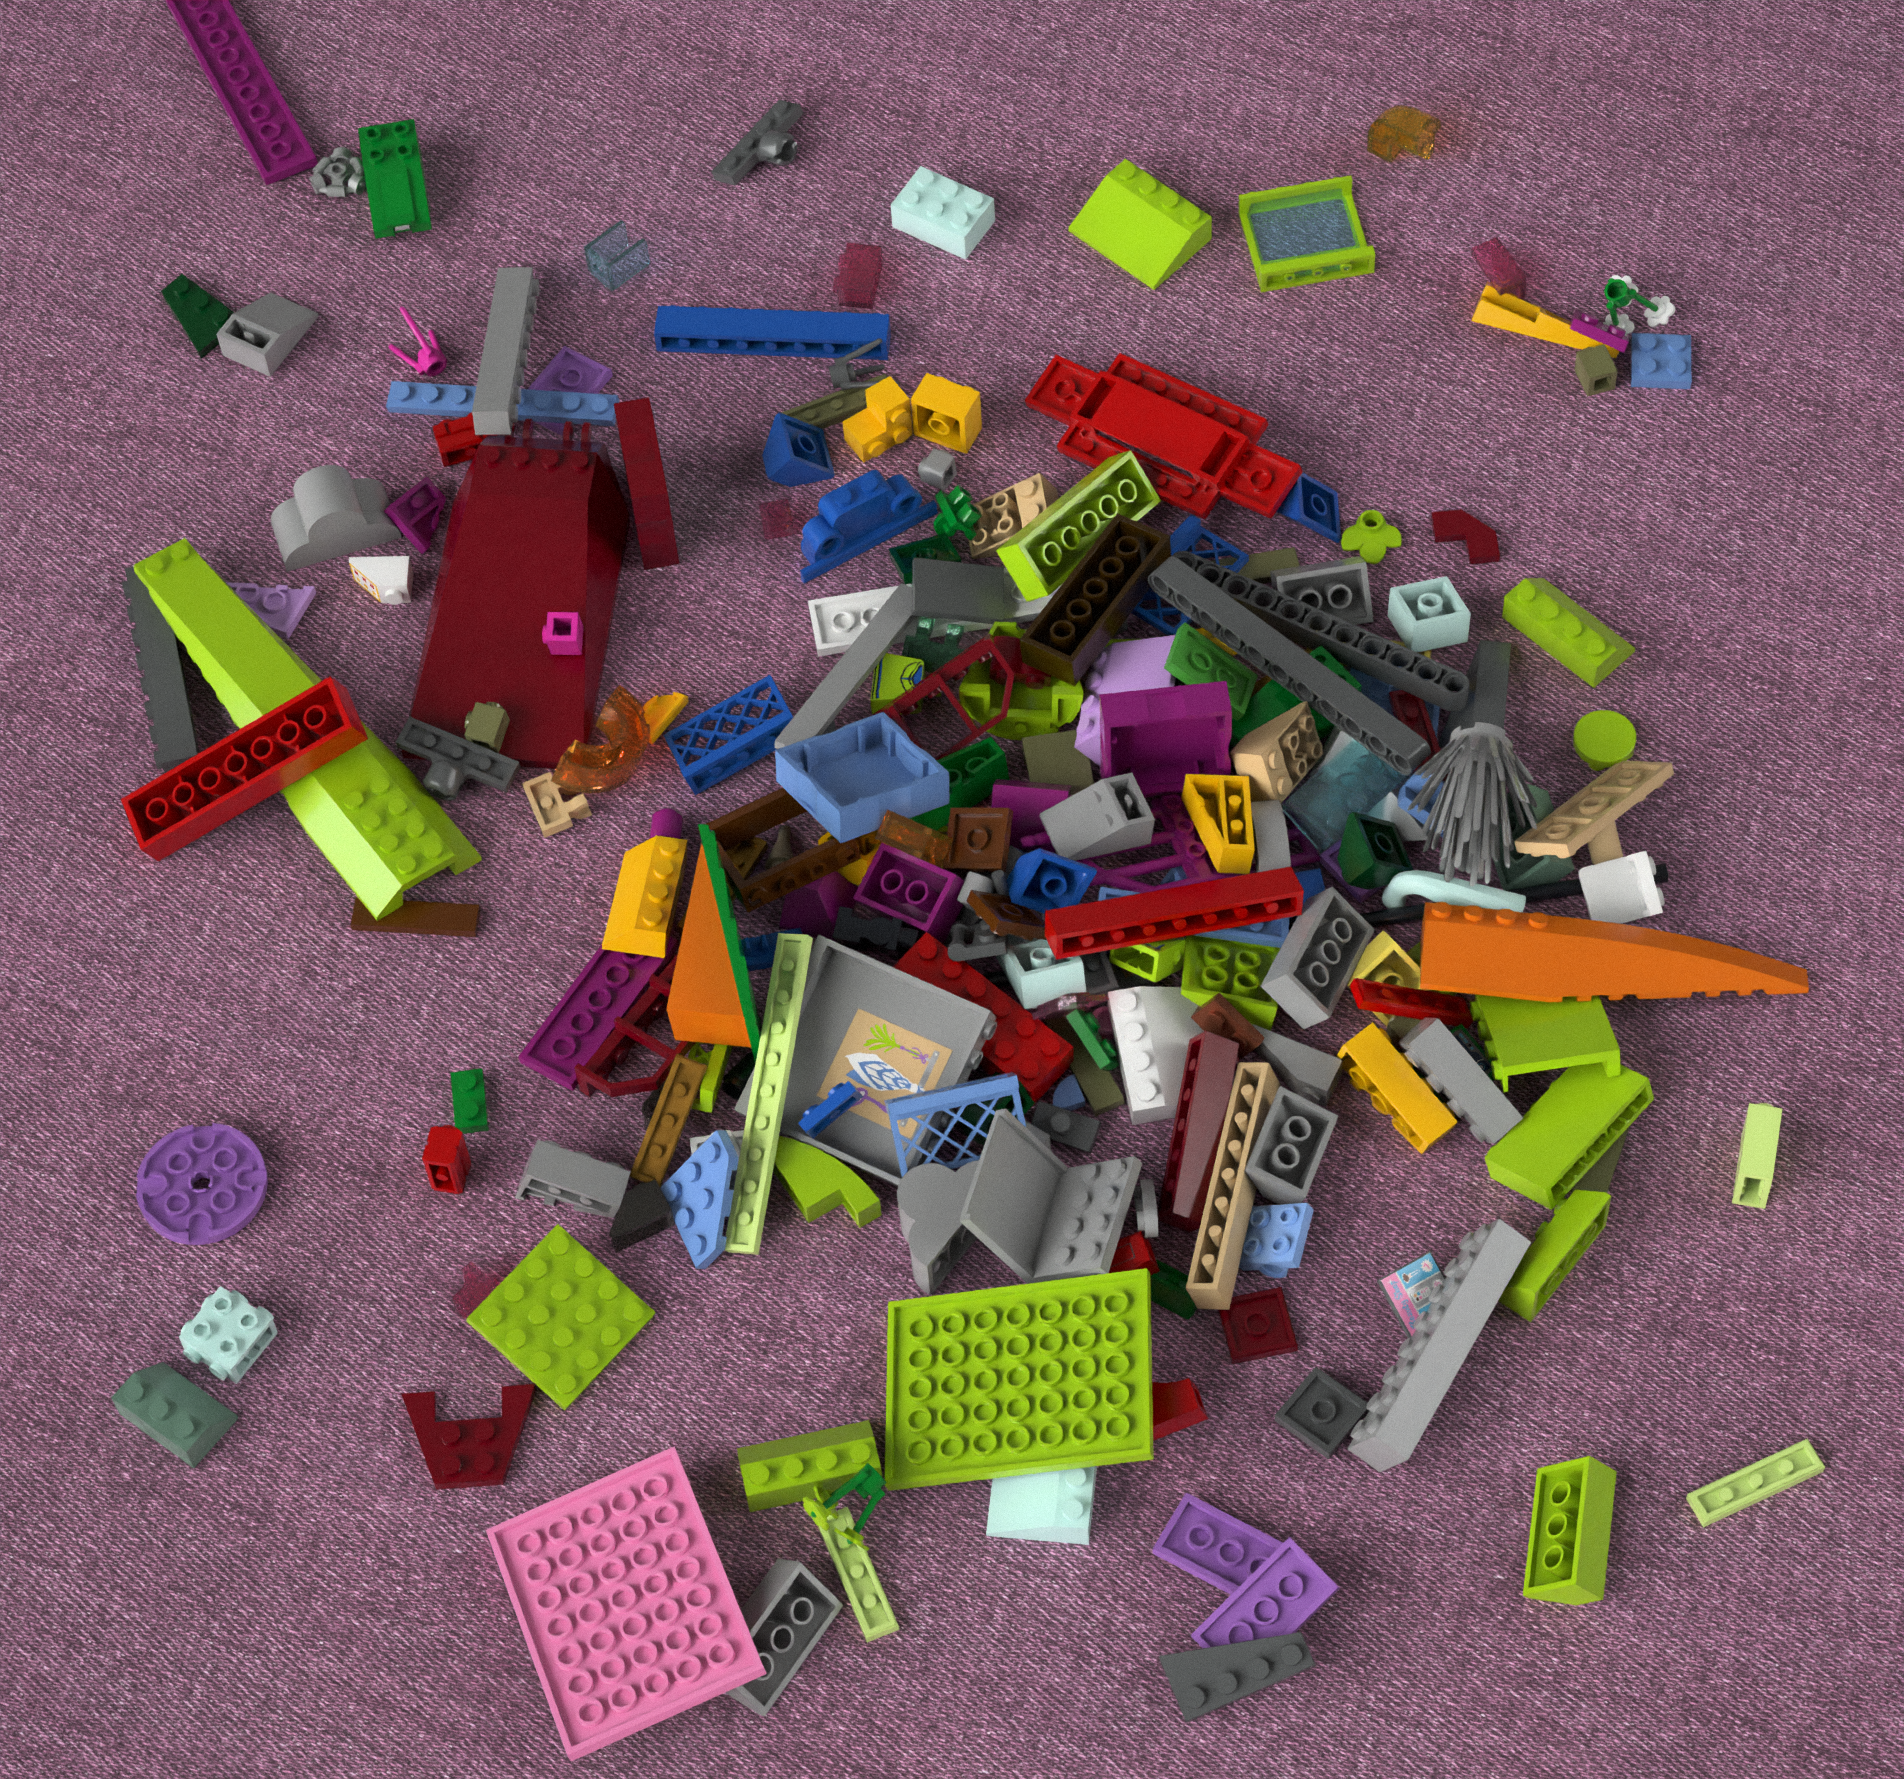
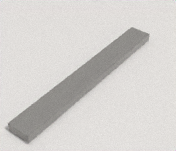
(851, 669)

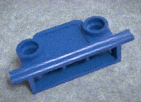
(860, 518)

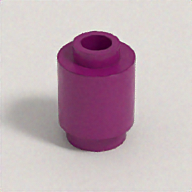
(666, 823)

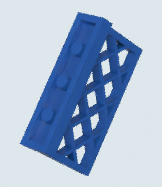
(1185, 539)
(740, 749)

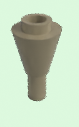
(782, 849)

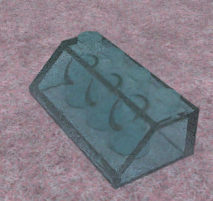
(1346, 784)

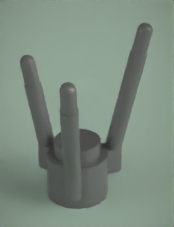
(843, 373)

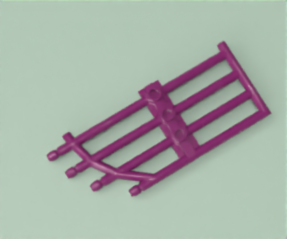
(1187, 844)

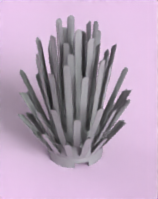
(1478, 768)

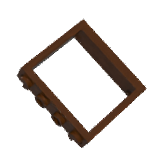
(788, 875)

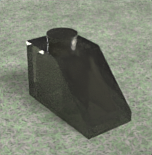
(640, 1216)

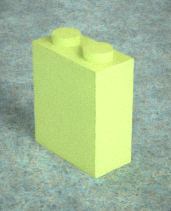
(1757, 1155)

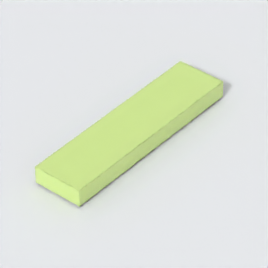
(1755, 1482)
(859, 1579)

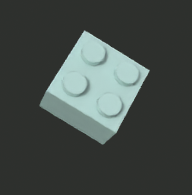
(1429, 614)

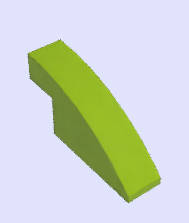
(822, 1183)

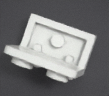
(1621, 889)

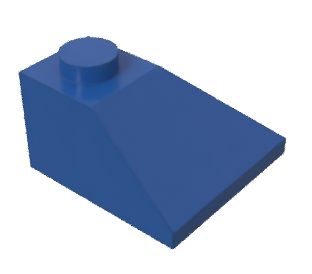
(796, 453)
(1313, 507)
(1048, 881)

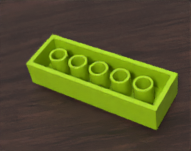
(1060, 536)

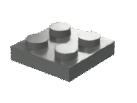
(1321, 1412)

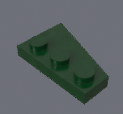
(197, 313)

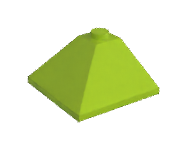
(1234, 972)

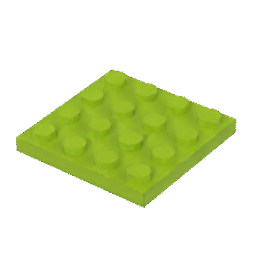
(561, 1317)

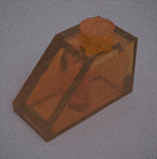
(914, 838)

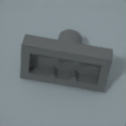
(1066, 1126)

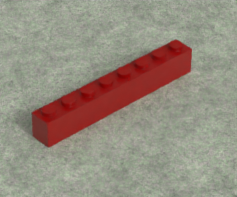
(1173, 912)

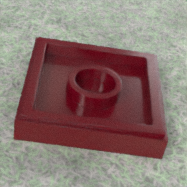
(1258, 1326)

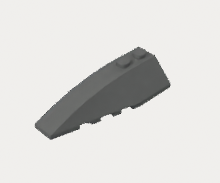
(1487, 689)

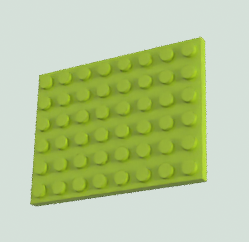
(1019, 1380)

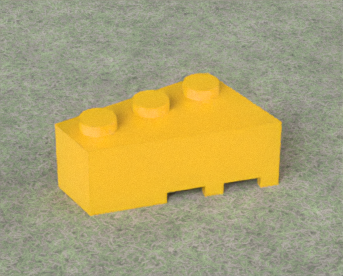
(1223, 819)

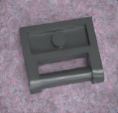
(984, 941)

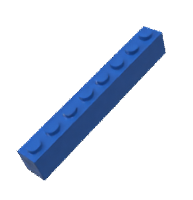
(770, 332)

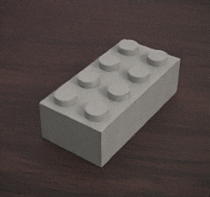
(1318, 958)

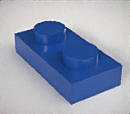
(838, 1102)

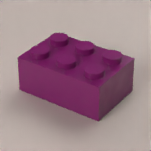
(911, 891)

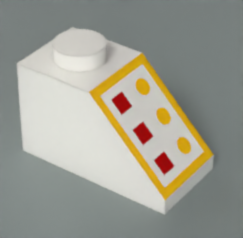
(384, 577)

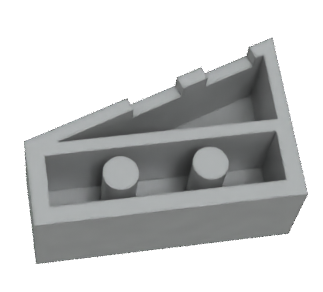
(573, 1179)

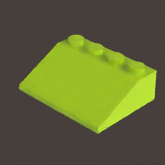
(1142, 224)

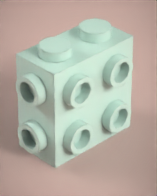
(227, 1334)

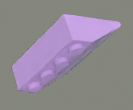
(1120, 669)

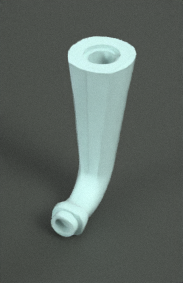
(1455, 892)

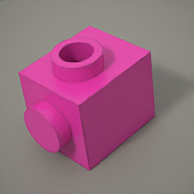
(563, 633)

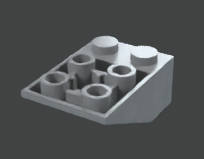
(264, 332)
(1100, 819)

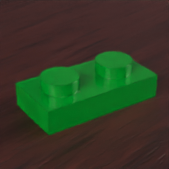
(1100, 1049)
(469, 1101)

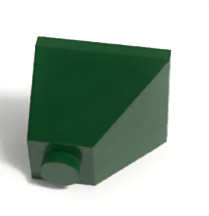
(1371, 852)

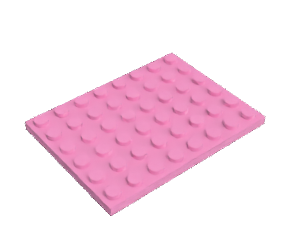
(624, 1603)

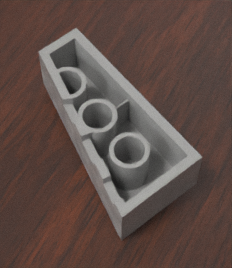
(1460, 1080)

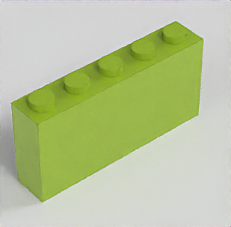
(1568, 1131)

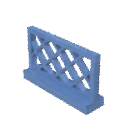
(944, 1099)

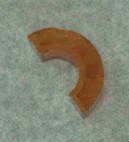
(613, 764)

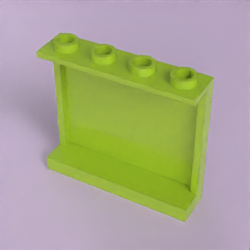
(1544, 1035)

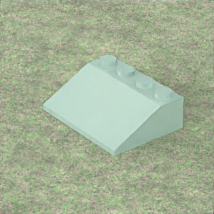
(1043, 1506)

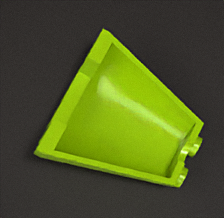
(1029, 710)

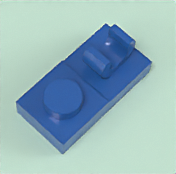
(761, 949)

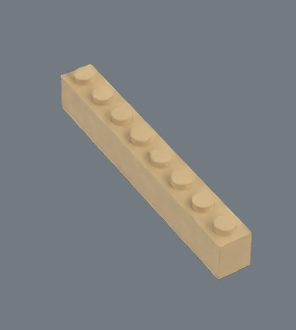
(1231, 1189)

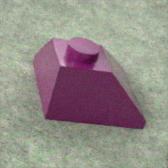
(817, 905)

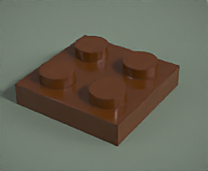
(979, 839)
(1007, 917)

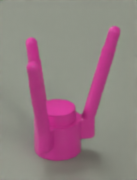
(429, 359)

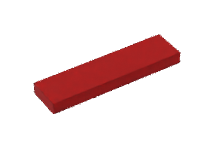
(1410, 1002)

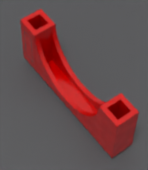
(1174, 1403)

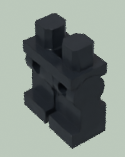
(879, 933)

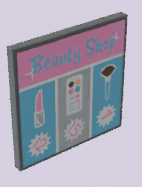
(1410, 1287)

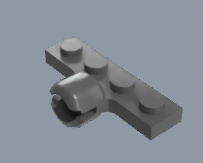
(764, 142)
(455, 760)

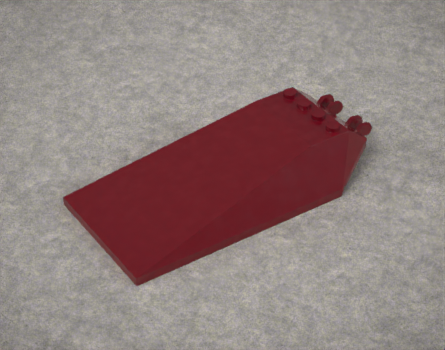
(525, 537)

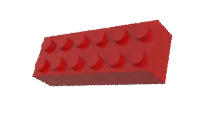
(1018, 1043)

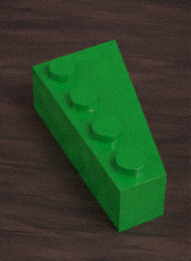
(970, 779)

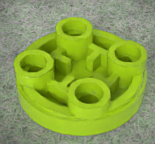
(1604, 739)

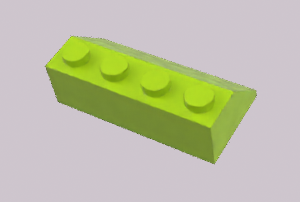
(1565, 630)
(1556, 1251)
(790, 1467)
(1570, 1532)

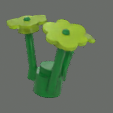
(865, 1483)

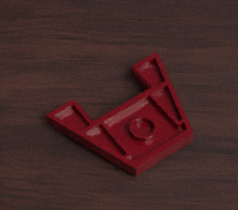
(471, 1449)

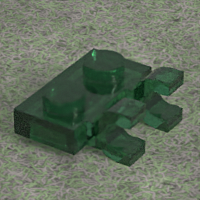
(931, 652)

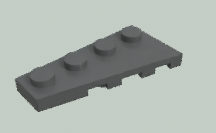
(1227, 1673)

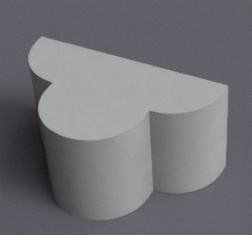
(331, 517)
(929, 1215)

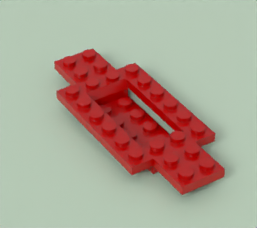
(1171, 423)

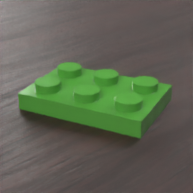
(1199, 661)

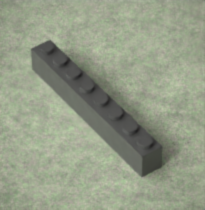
(163, 678)

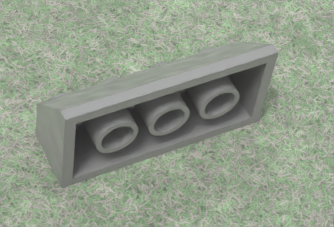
(786, 1622)

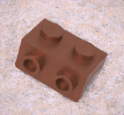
(1225, 1021)

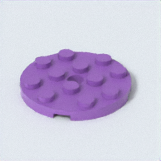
(201, 1215)

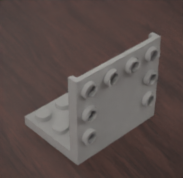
(1041, 1213)

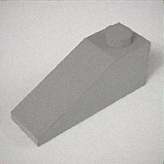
(1301, 1067)

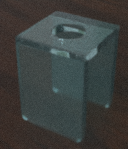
(624, 265)

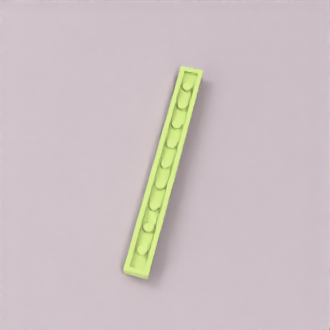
(768, 1093)

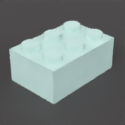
(943, 212)

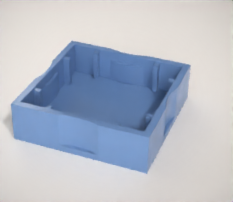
(859, 774)

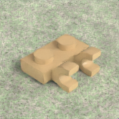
(549, 808)

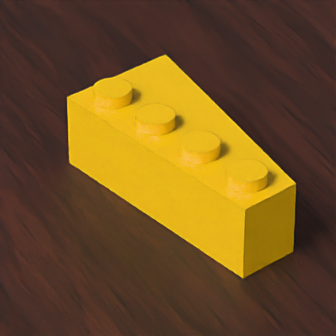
(1396, 1088)

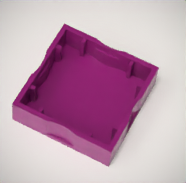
(1166, 735)

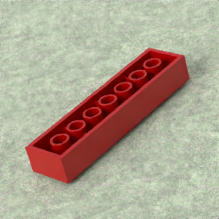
(244, 769)

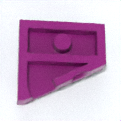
(1593, 328)
(418, 513)

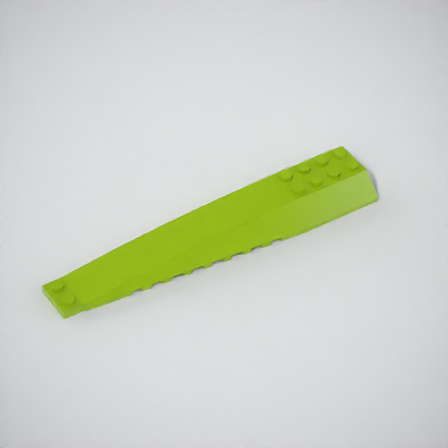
(358, 808)

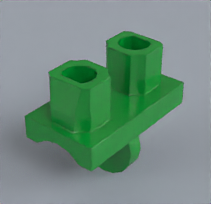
(956, 513)

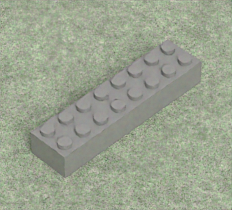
(1438, 1345)

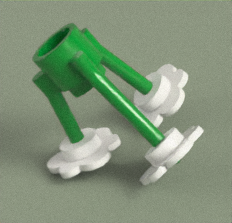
(1621, 292)

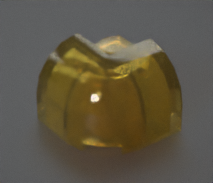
(1403, 129)

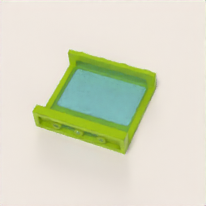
(1305, 234)

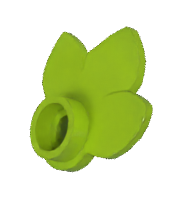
(1371, 540)

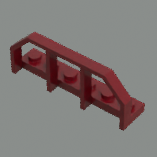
(936, 682)
(627, 1032)

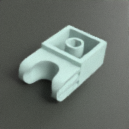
(1037, 973)

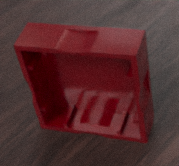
(646, 483)

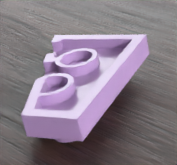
(278, 606)

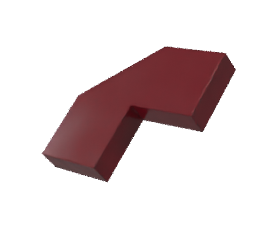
(1459, 525)

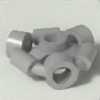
(343, 168)

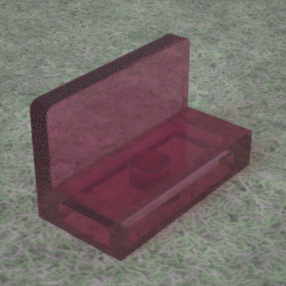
(1500, 267)

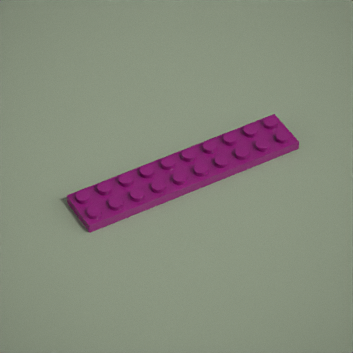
(244, 87)

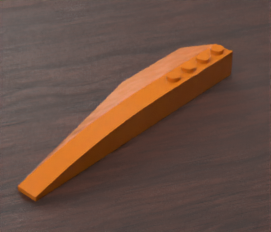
(1566, 957)

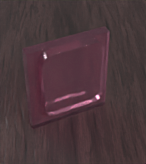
(1065, 1004)

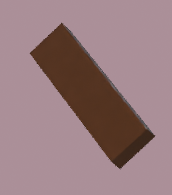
(421, 918)

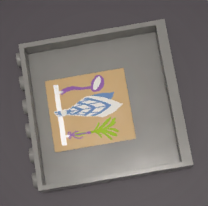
(887, 1040)

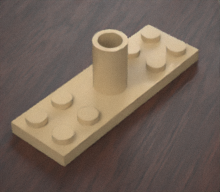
(1592, 813)

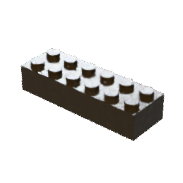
(1094, 600)

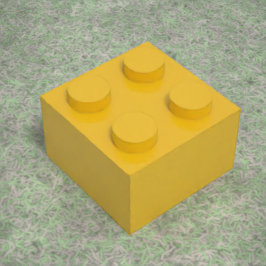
(946, 413)

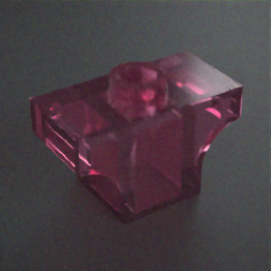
(474, 1291)

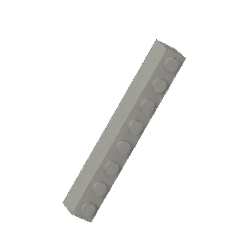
(505, 352)

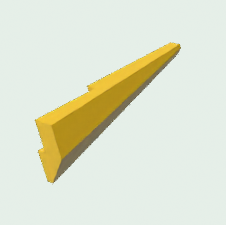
(1522, 317)

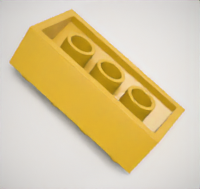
(647, 897)

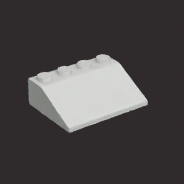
(1152, 1045)

